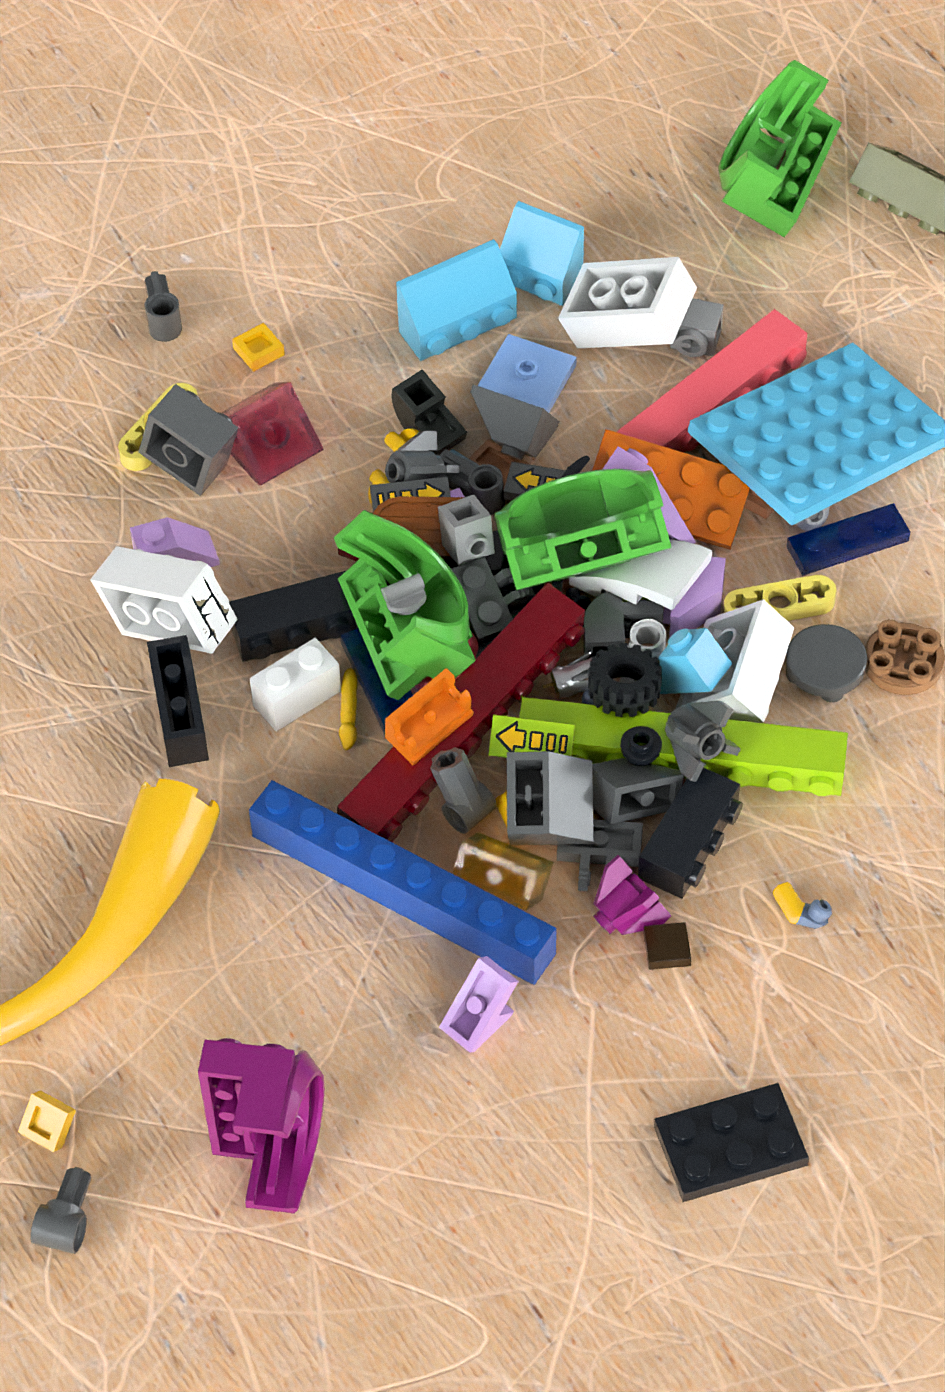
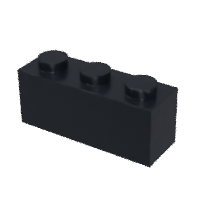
(178, 701)
(690, 833)

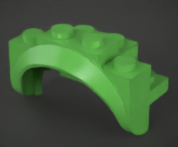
(581, 525)

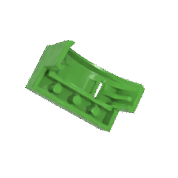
(751, 156)

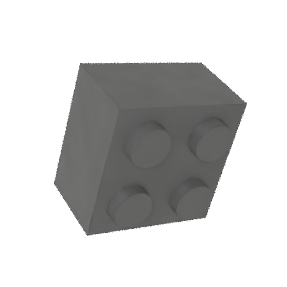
(188, 439)

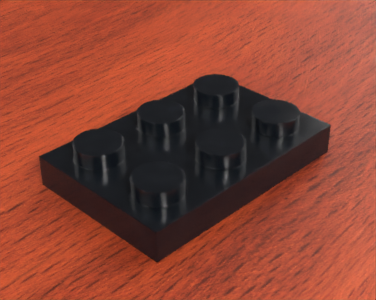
(730, 1142)

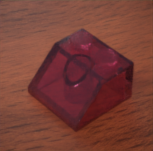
(272, 432)

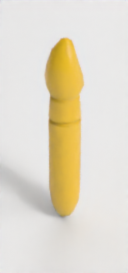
(347, 730)

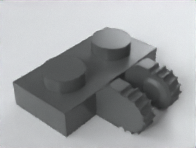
(486, 605)
(609, 841)

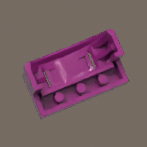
(267, 1110)

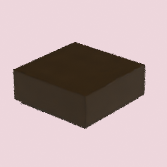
(667, 946)

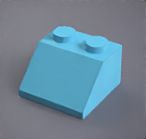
(543, 252)

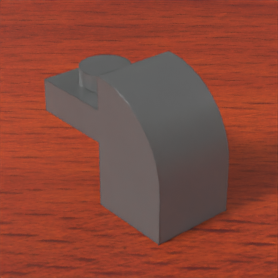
(610, 621)

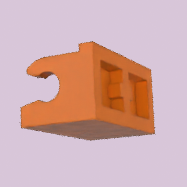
(428, 717)

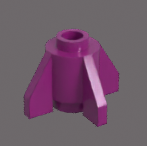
(626, 901)

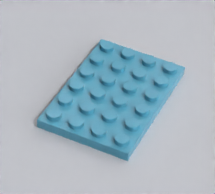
(820, 433)

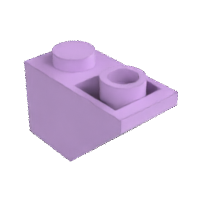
(700, 601)

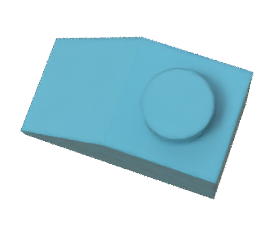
(692, 662)

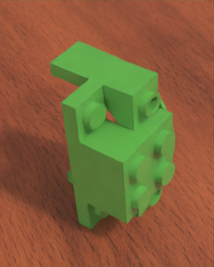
(404, 645)

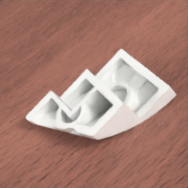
(657, 576)

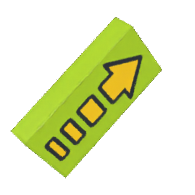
(529, 735)

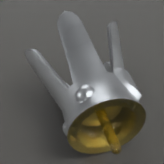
(570, 678)

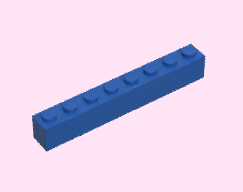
(403, 882)

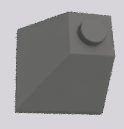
(514, 423)

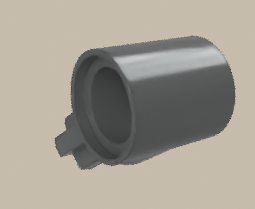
(162, 309)
(62, 1221)

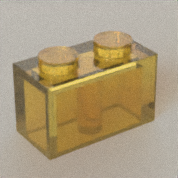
(503, 870)

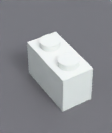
(295, 684)

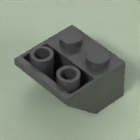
(549, 799)

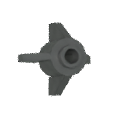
(417, 461)
(698, 735)

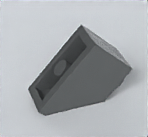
(633, 791)

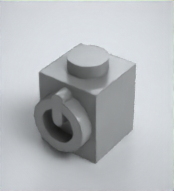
(699, 329)
(466, 530)

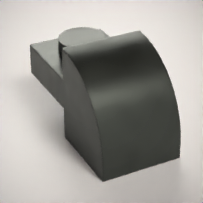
(422, 407)

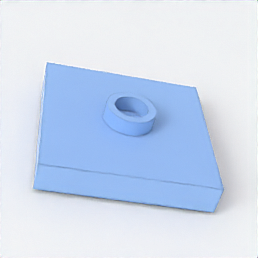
(529, 372)

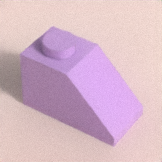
(175, 539)

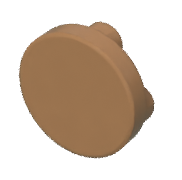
(904, 657)

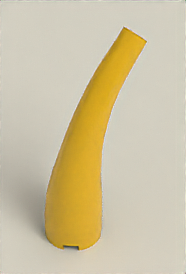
(148, 874)

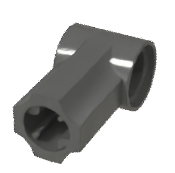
(474, 479)
(465, 796)

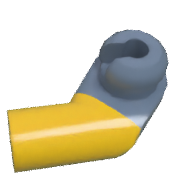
(800, 913)

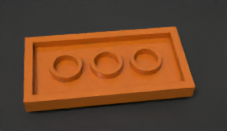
(701, 490)

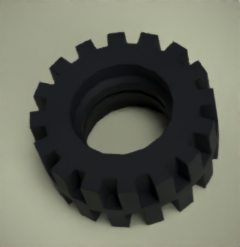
(624, 696)

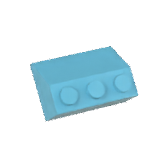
(455, 300)

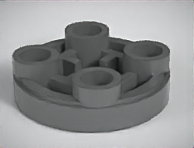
(826, 661)

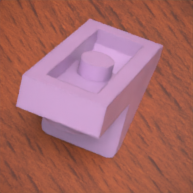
(480, 1005)

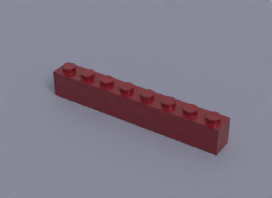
(494, 682)

